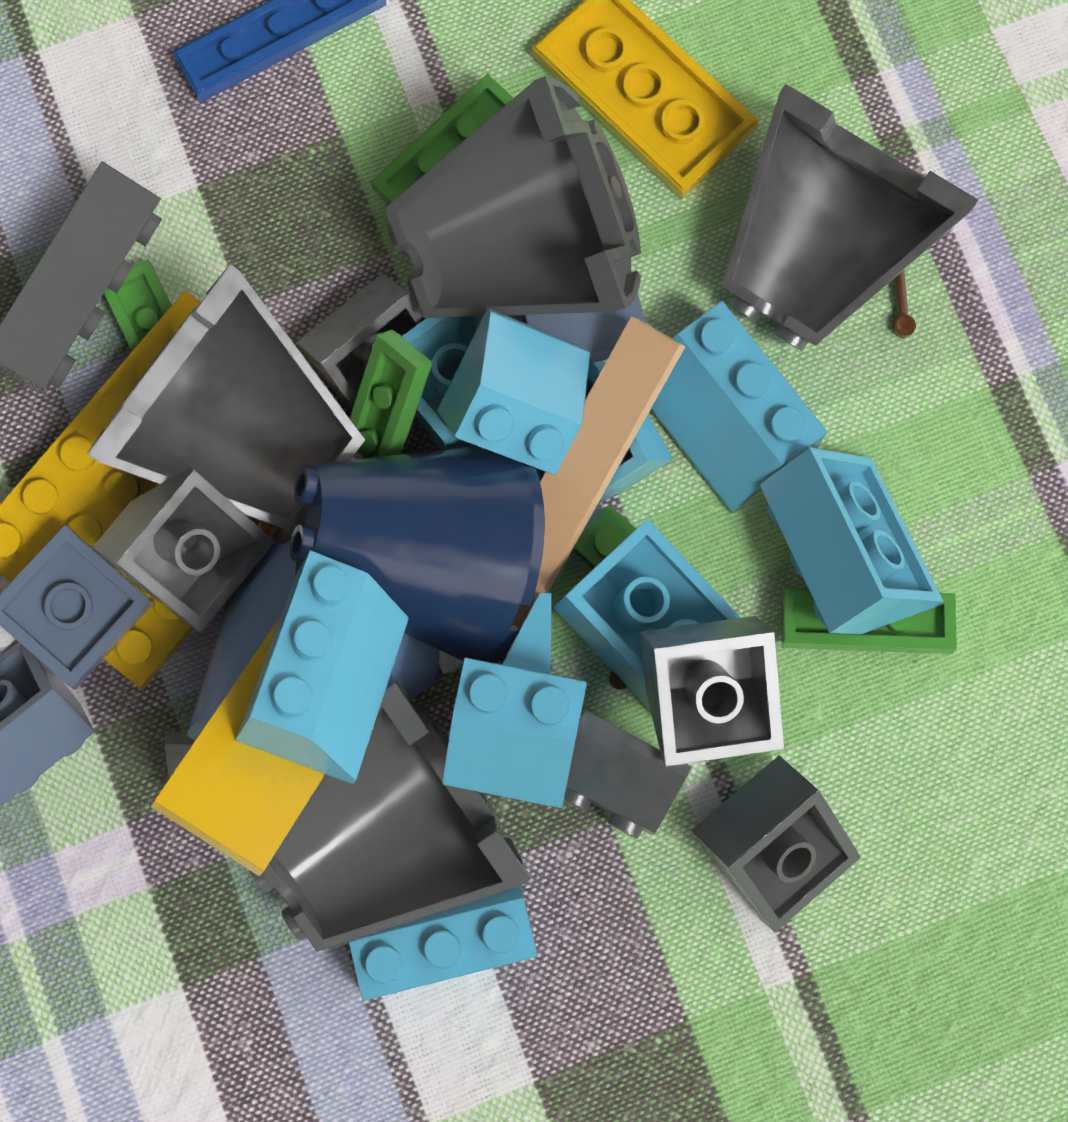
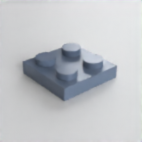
(70, 607)

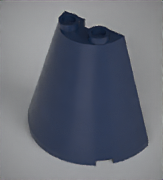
(439, 532)

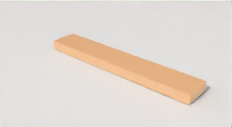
(609, 425)

